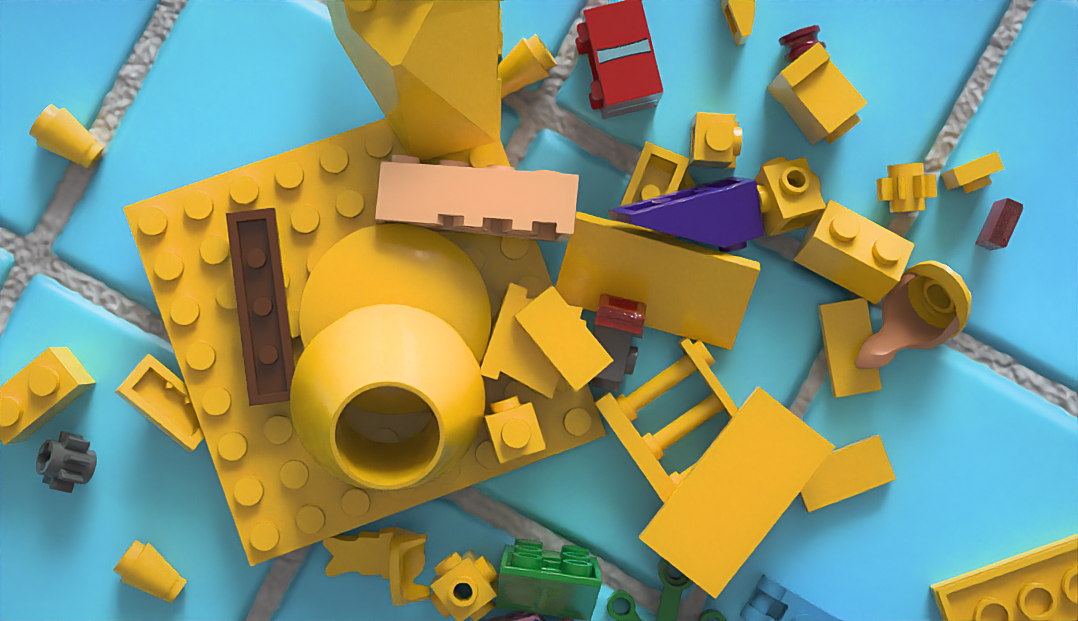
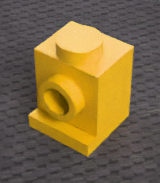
(714, 140)

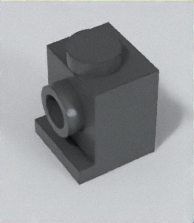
(617, 345)

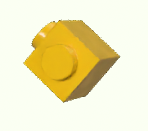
(513, 429)

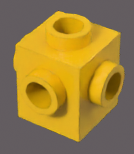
(788, 195)
(465, 569)

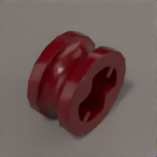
(800, 42)

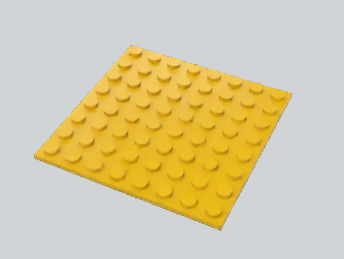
(319, 198)

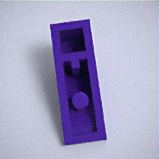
(712, 213)

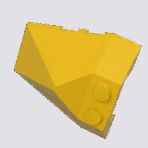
(428, 68)

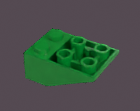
(548, 580)

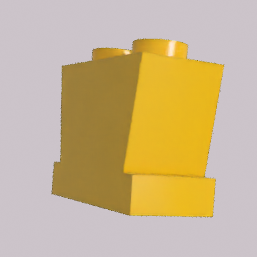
(817, 96)
(515, 353)

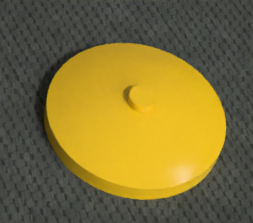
(401, 268)

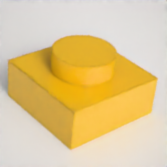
(973, 174)

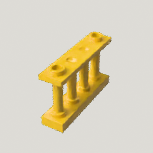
(649, 448)

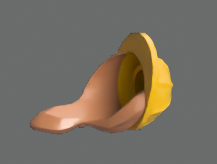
(918, 314)

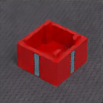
(619, 58)

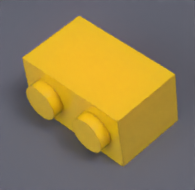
(854, 252)
(40, 393)

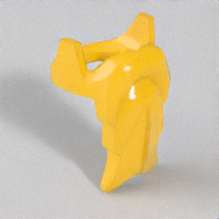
(390, 553)

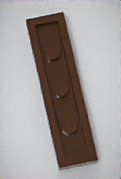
(261, 305)

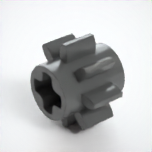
(66, 462)

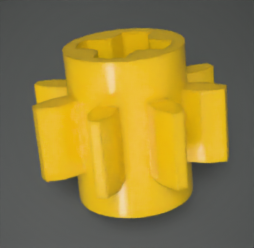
(906, 187)

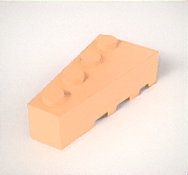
(477, 199)

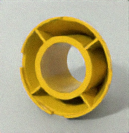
(394, 349)

